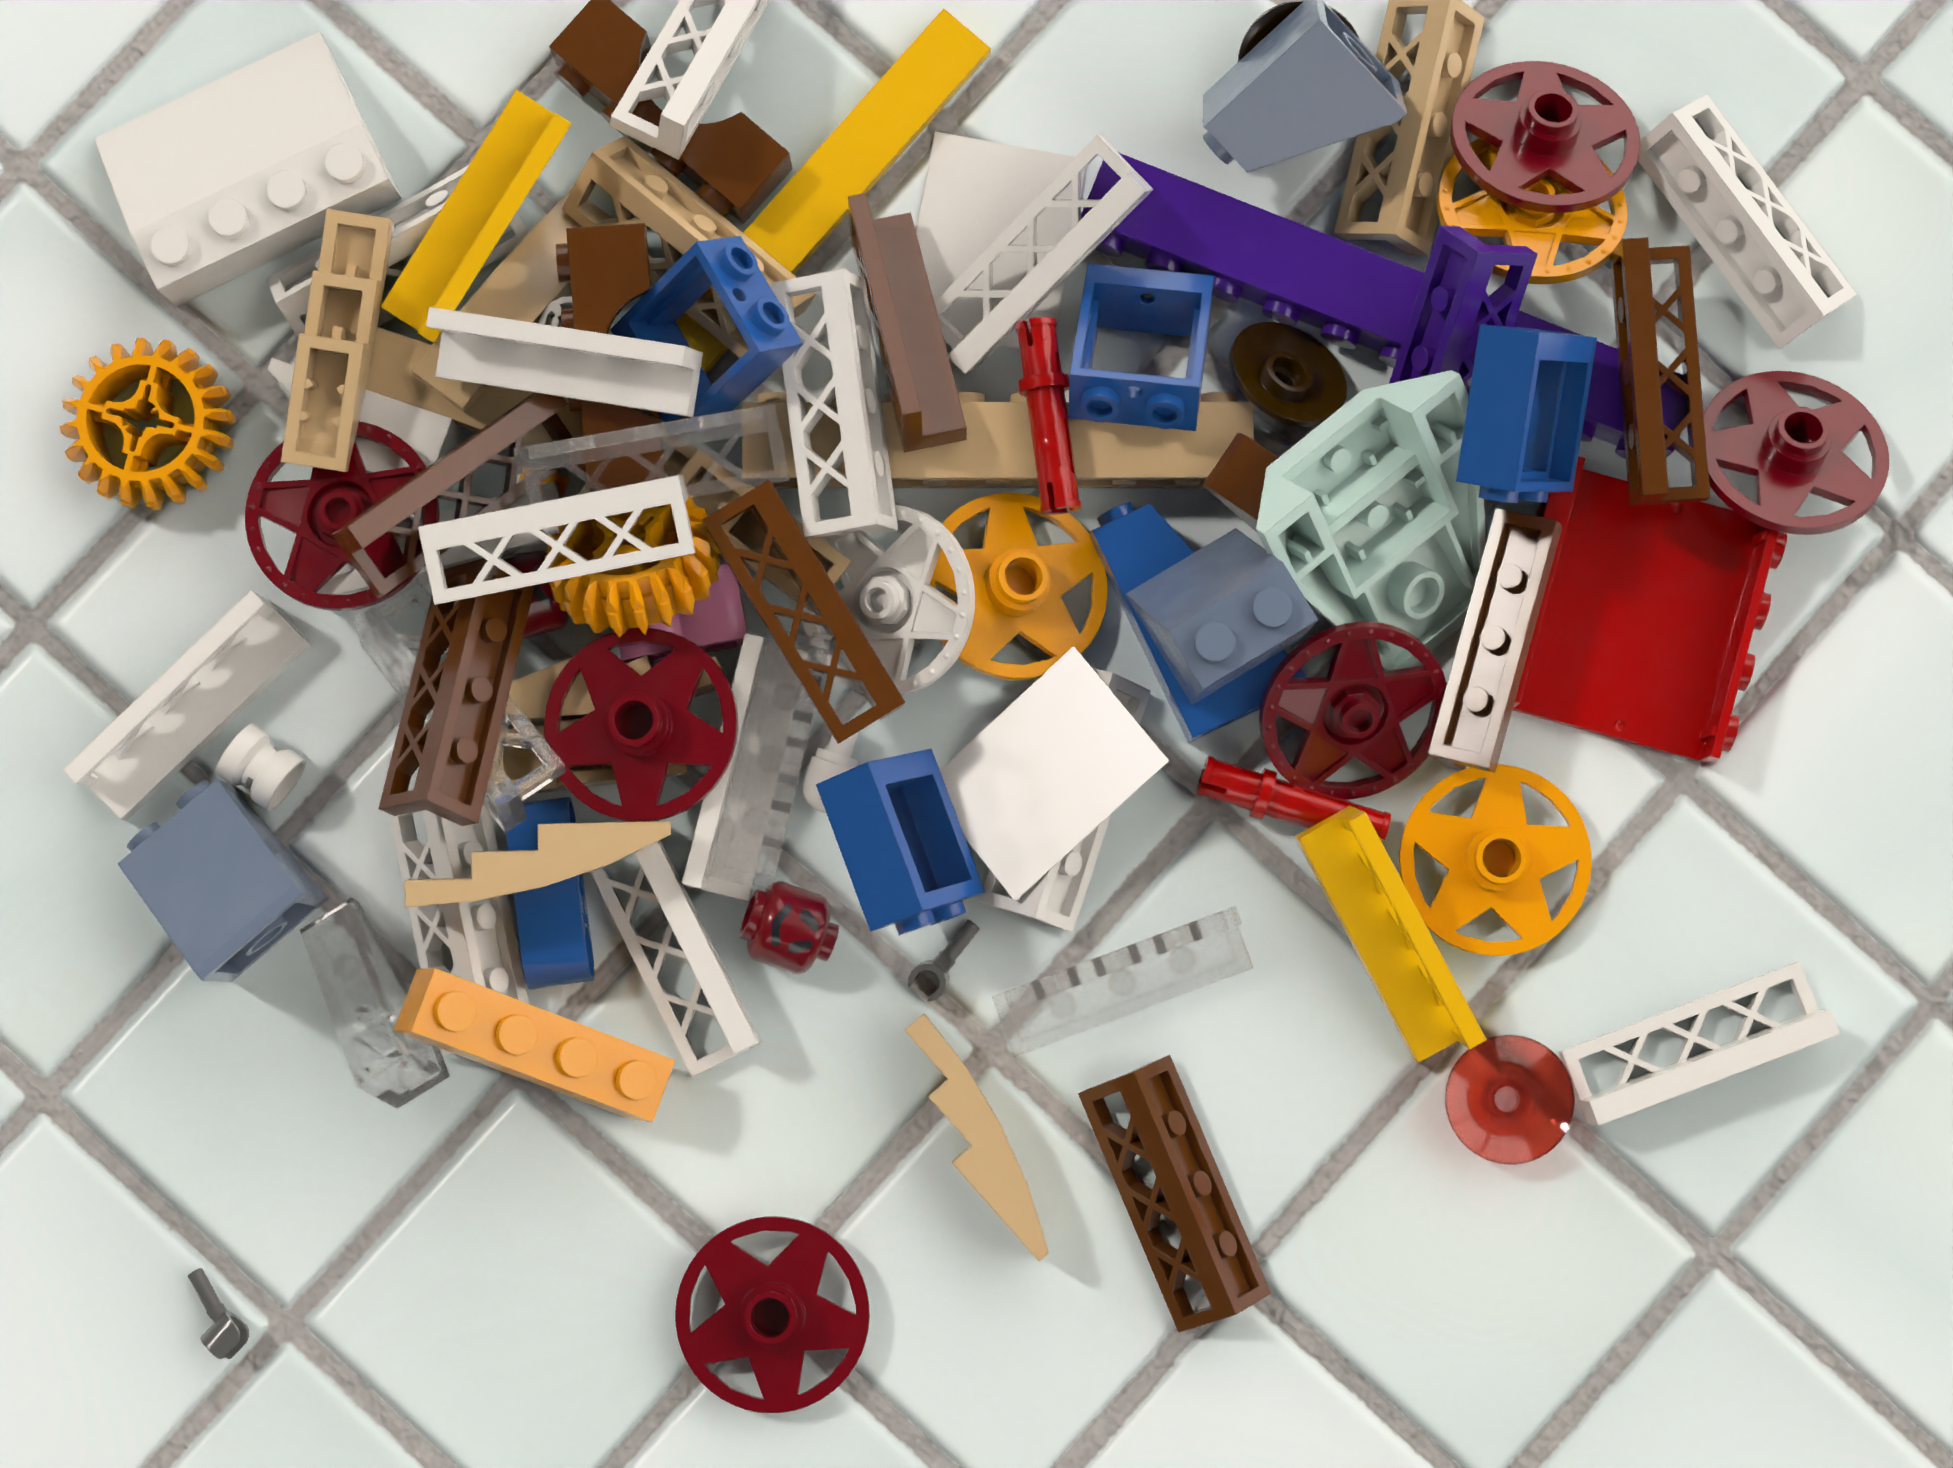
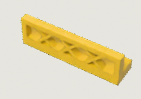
(477, 212)
(1388, 934)

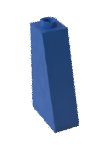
(1135, 549)

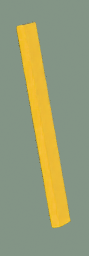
(857, 154)

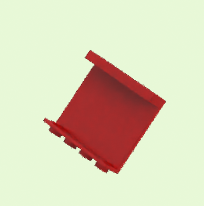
(1648, 618)

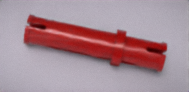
(1046, 402)
(1276, 798)

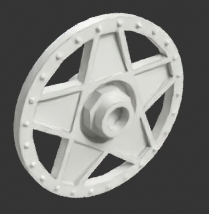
(896, 603)

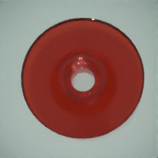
(1541, 1108)

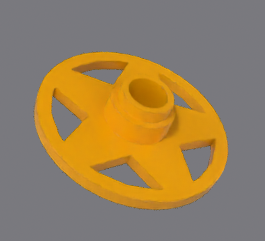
(1540, 231)
(1023, 585)
(1496, 860)

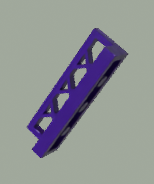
(1455, 303)

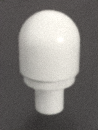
(827, 765)

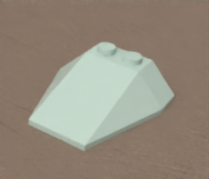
(1376, 515)

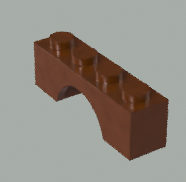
(727, 159)
(606, 273)

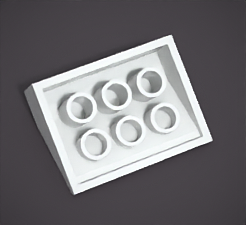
(244, 169)

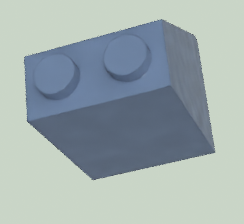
(1299, 92)
(1221, 613)
(219, 881)

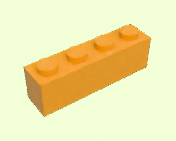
(534, 1044)

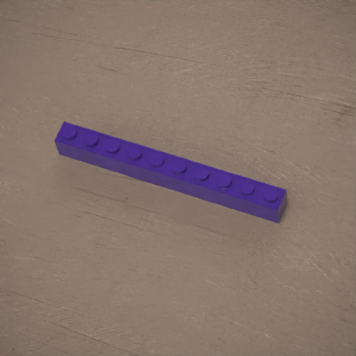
(1314, 279)

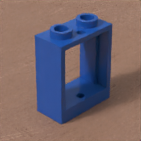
(748, 299)
(1115, 301)
(1525, 412)
(901, 841)

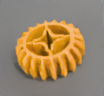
(150, 400)
(639, 592)

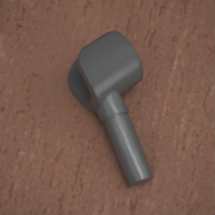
(946, 959)
(228, 1331)

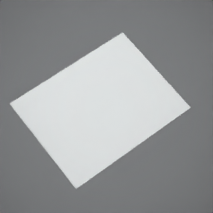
(968, 201)
(1048, 772)

